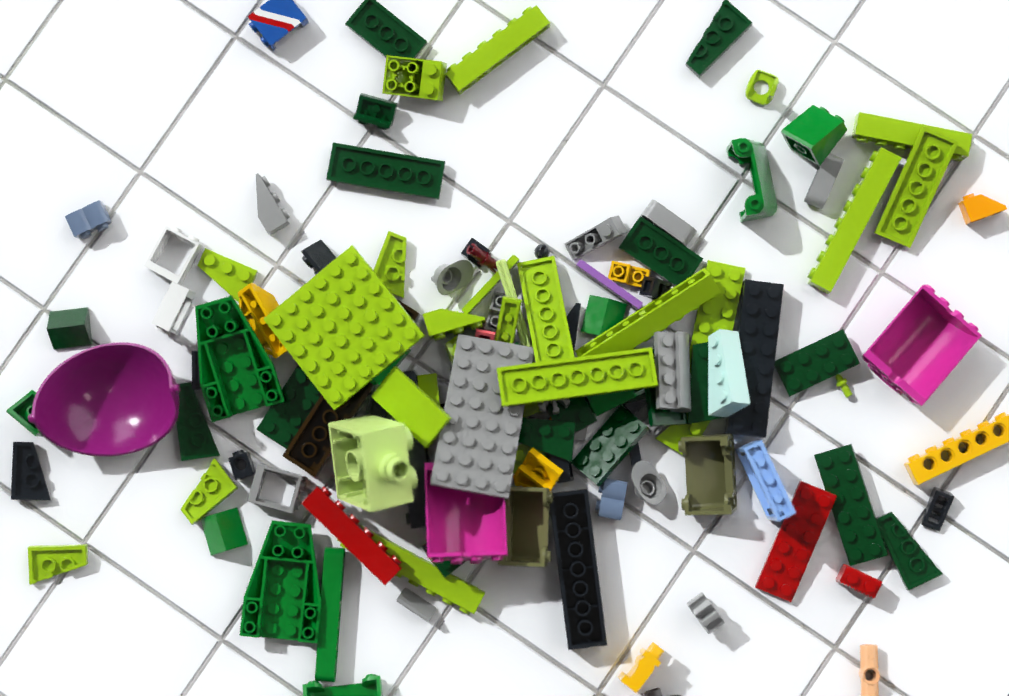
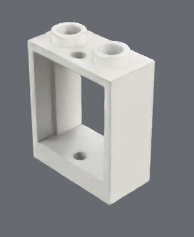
(160, 245)
(173, 309)

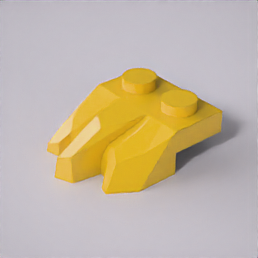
(537, 472)

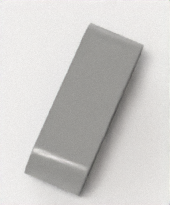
(823, 181)
(669, 222)

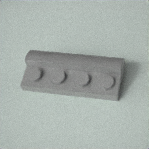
(672, 371)

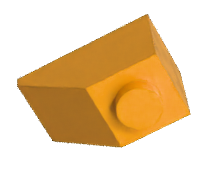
(979, 207)

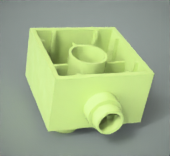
(372, 462)

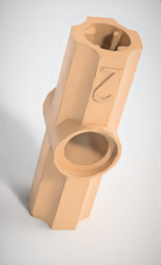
(869, 661)

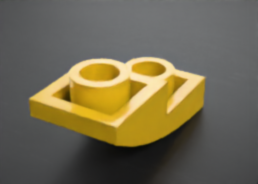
(627, 274)

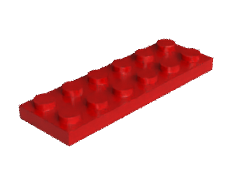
(795, 541)

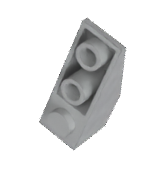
(269, 212)
(596, 237)

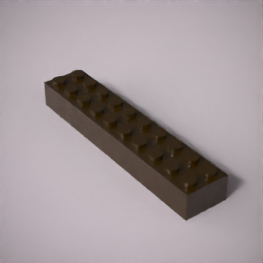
(312, 444)

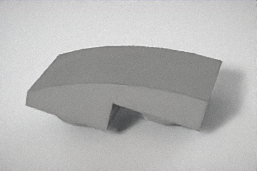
(494, 310)

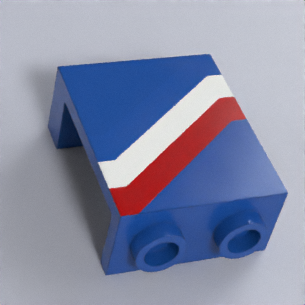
(276, 20)

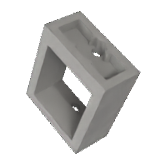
(258, 482)

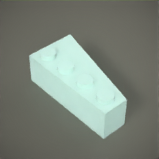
(726, 374)

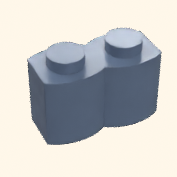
(88, 219)
(612, 499)

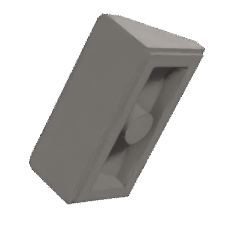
(416, 604)

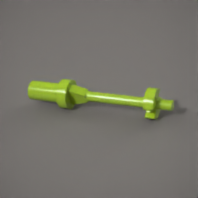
(841, 382)

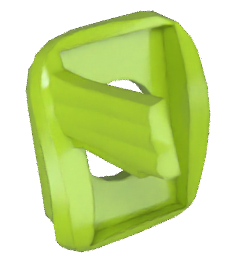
(772, 82)

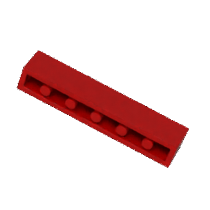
(352, 535)

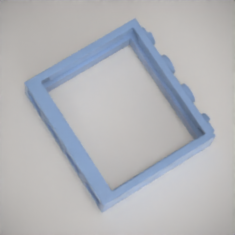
(765, 480)

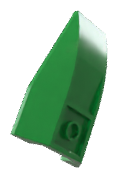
(232, 362)
(284, 587)

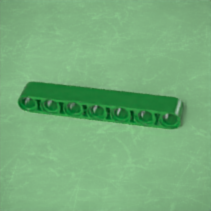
(330, 614)

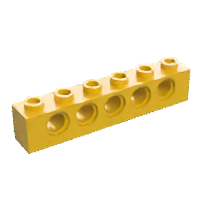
(990, 441)

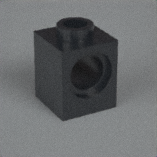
(248, 471)

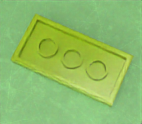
(411, 406)

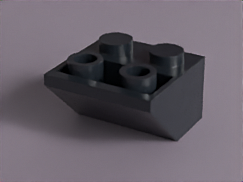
(317, 256)

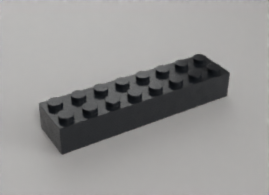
(758, 339)
(417, 457)
(577, 569)

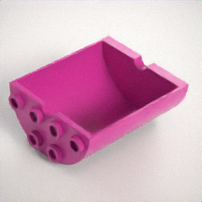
(921, 346)
(463, 525)

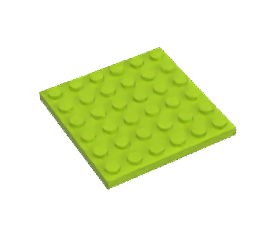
(344, 327)

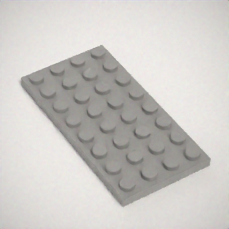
(482, 437)

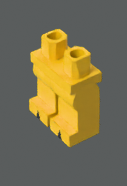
(643, 667)

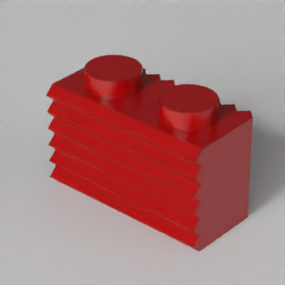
(858, 581)

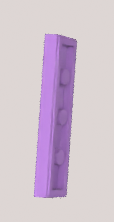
(609, 284)

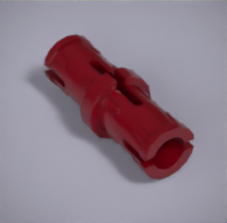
(483, 258)

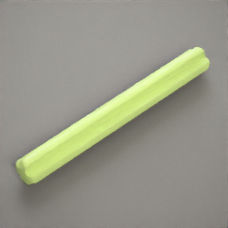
(510, 292)

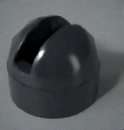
(537, 250)

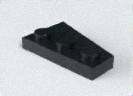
(27, 474)

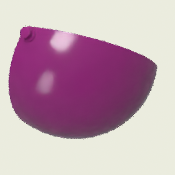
(108, 400)

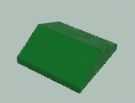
(602, 315)

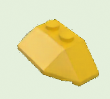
(256, 305)

